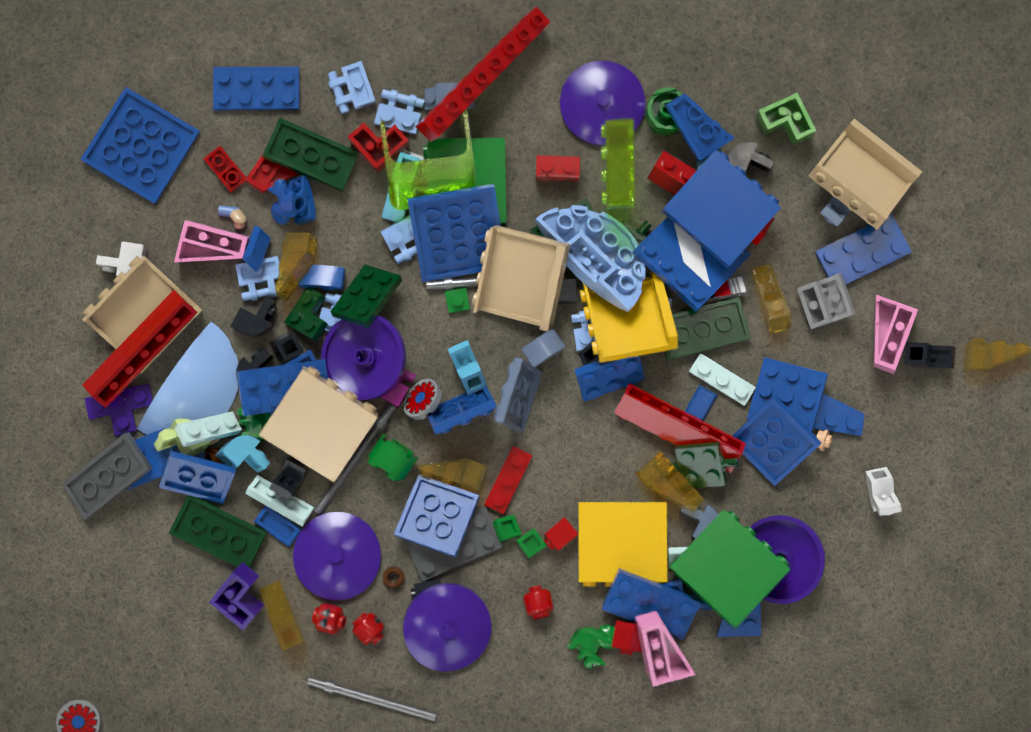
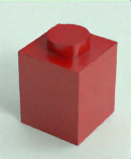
(560, 534)
(626, 638)

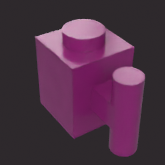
(399, 391)

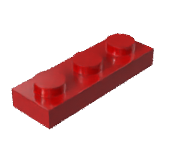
(508, 480)

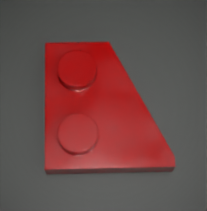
(266, 173)

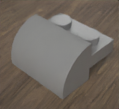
(826, 301)

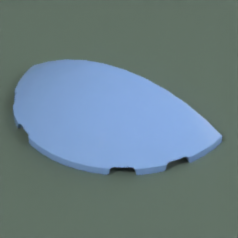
(598, 252)
(199, 384)

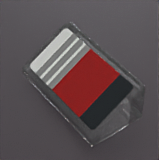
(732, 288)

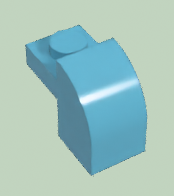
(467, 367)
(242, 449)

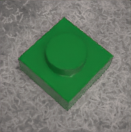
(457, 300)
(507, 528)
(531, 543)

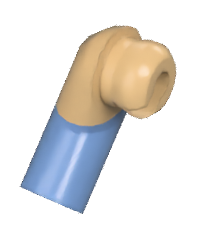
(235, 214)

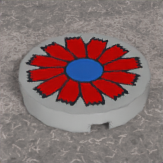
(422, 399)
(78, 717)

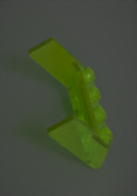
(619, 163)
(429, 175)

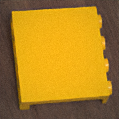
(640, 331)
(624, 538)

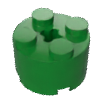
(655, 116)
(392, 457)

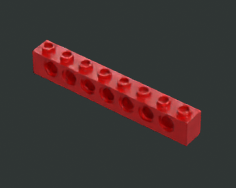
(483, 74)

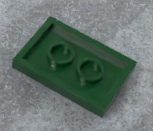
(366, 296)

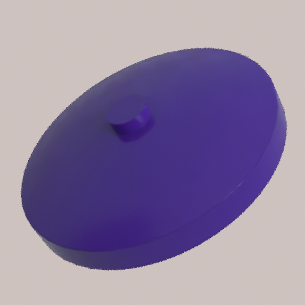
(599, 94)
(365, 358)
(800, 548)
(337, 556)
(446, 627)

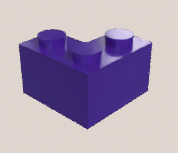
(235, 600)

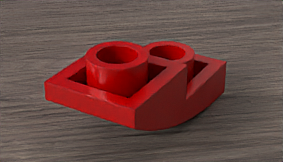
(225, 168)

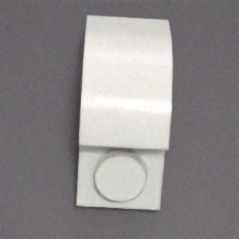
(127, 254)
(881, 491)

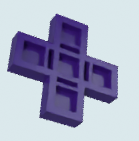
(121, 408)

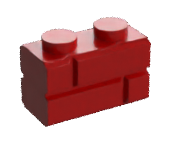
(557, 168)

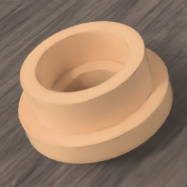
(825, 438)

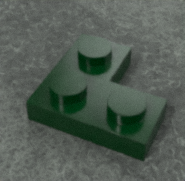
(303, 315)

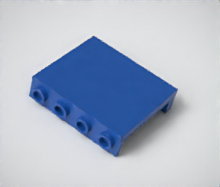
(721, 208)

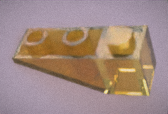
(297, 258)
(771, 298)
(985, 356)
(462, 471)
(668, 482)
(281, 615)

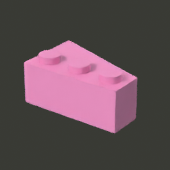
(209, 243)
(891, 332)
(660, 652)

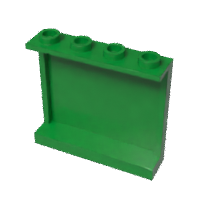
(488, 162)
(730, 568)

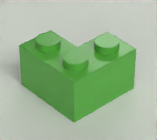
(788, 114)

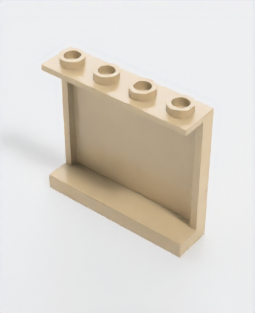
(865, 174)
(521, 276)
(131, 302)
(319, 423)

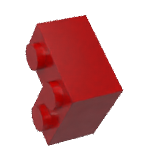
(371, 147)

